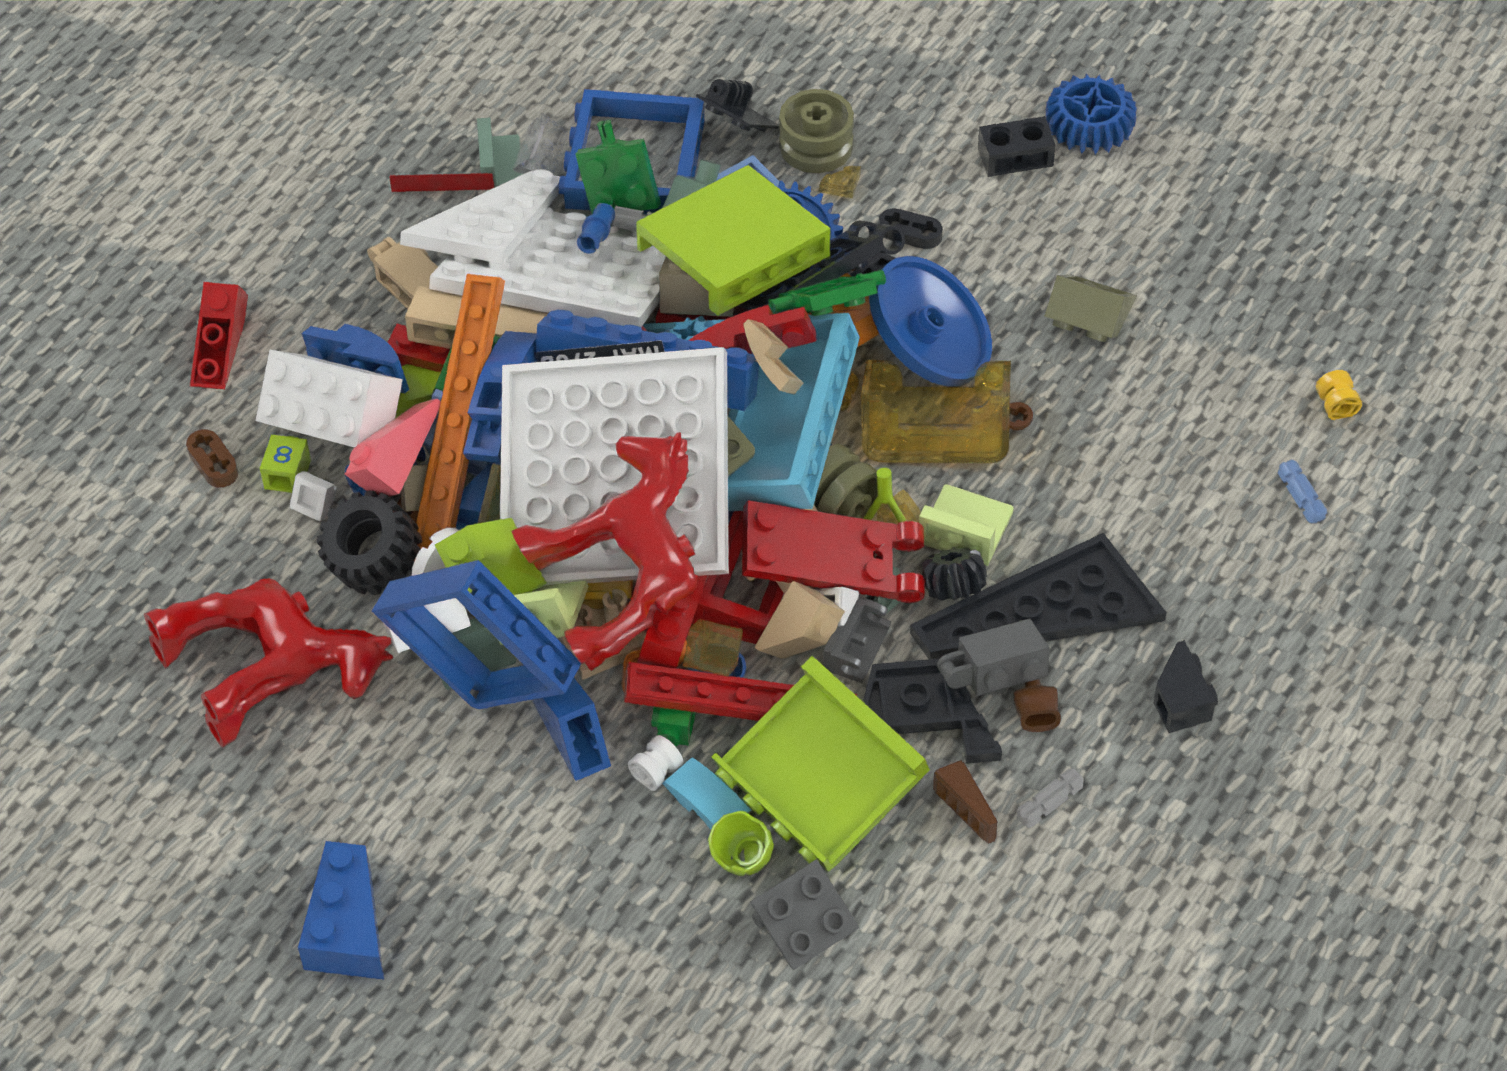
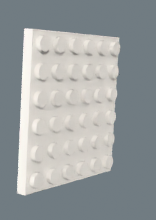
(554, 274)
(564, 458)

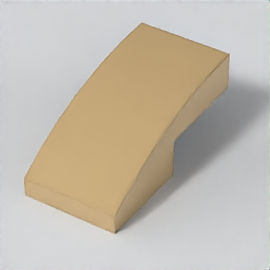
(767, 350)

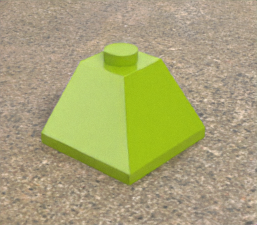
(497, 550)

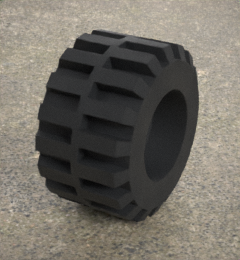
(349, 528)

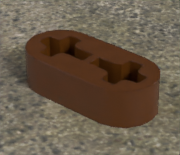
(219, 454)

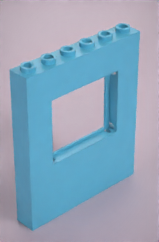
(790, 429)

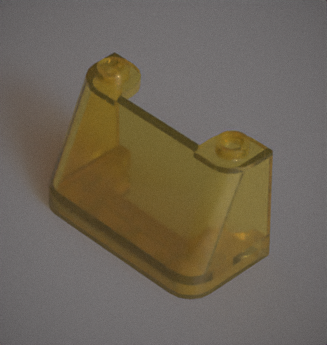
(935, 421)

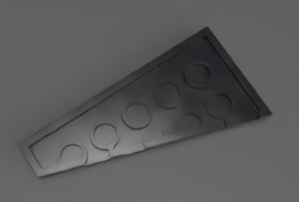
(1064, 597)

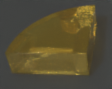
(842, 182)

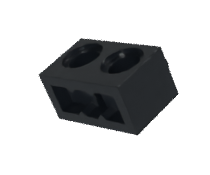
(1016, 146)

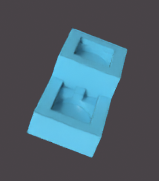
(703, 792)

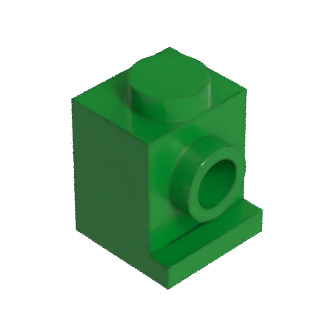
(673, 724)

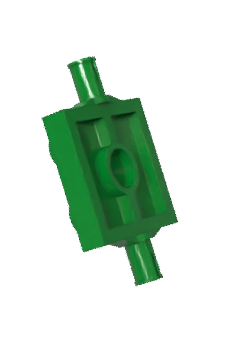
(618, 172)
(822, 296)

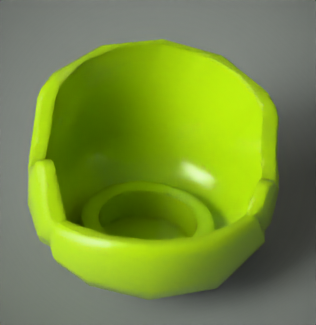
(739, 832)

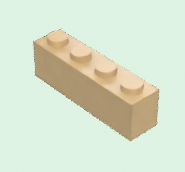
(435, 314)

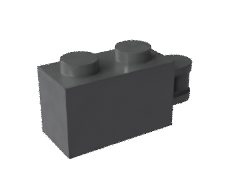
(997, 658)

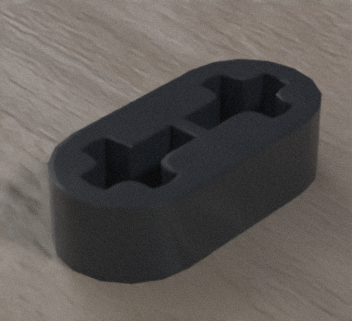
(913, 226)

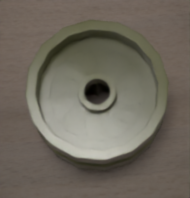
(816, 131)
(846, 484)

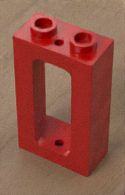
(725, 612)

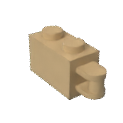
(401, 268)

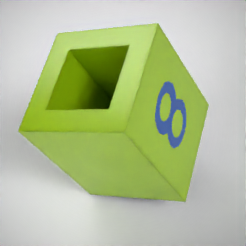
(283, 461)

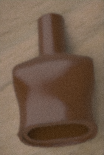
(1037, 706)

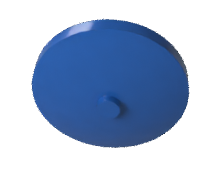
(931, 321)

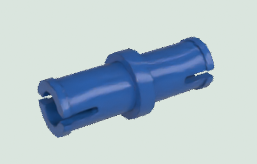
(596, 228)

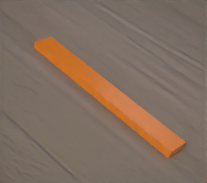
(468, 356)

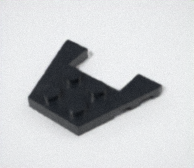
(918, 699)

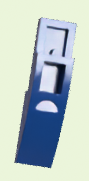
(356, 349)
(486, 403)

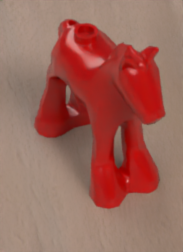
(642, 531)
(289, 641)

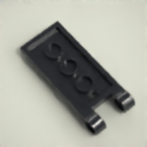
(846, 254)

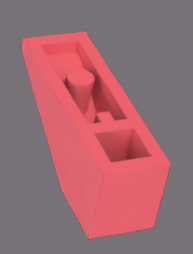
(388, 455)

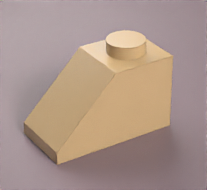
(800, 623)

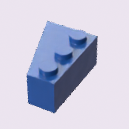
(341, 916)

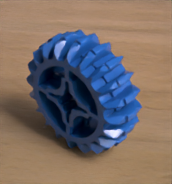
(1091, 113)

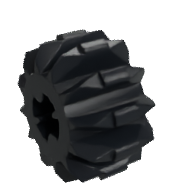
(954, 573)

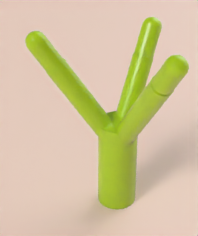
(885, 496)

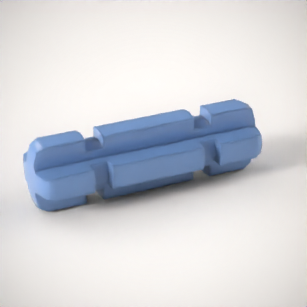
(1302, 491)

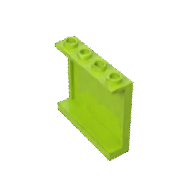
(736, 237)
(822, 767)

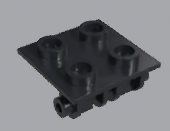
(732, 99)

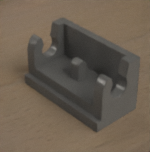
(856, 644)

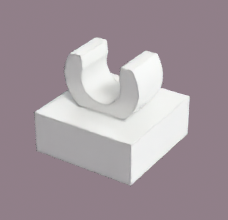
(312, 496)

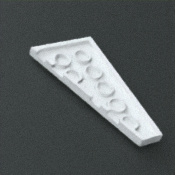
(490, 223)

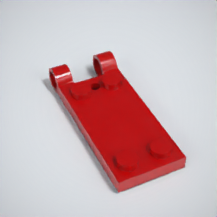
(829, 550)

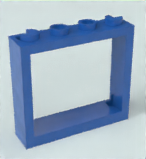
(638, 107)
(545, 660)

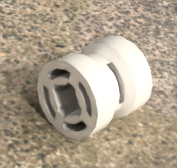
(655, 763)

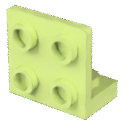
(965, 521)
(556, 605)

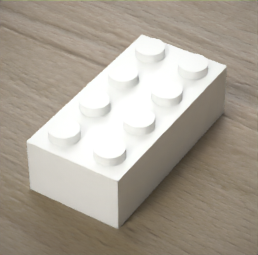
(326, 398)

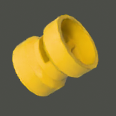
(1338, 394)

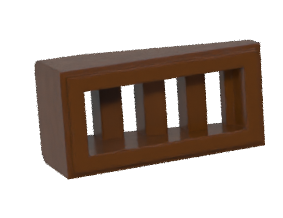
(960, 792)

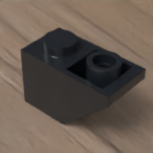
(1182, 692)

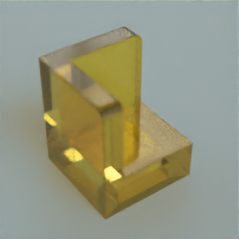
(713, 647)

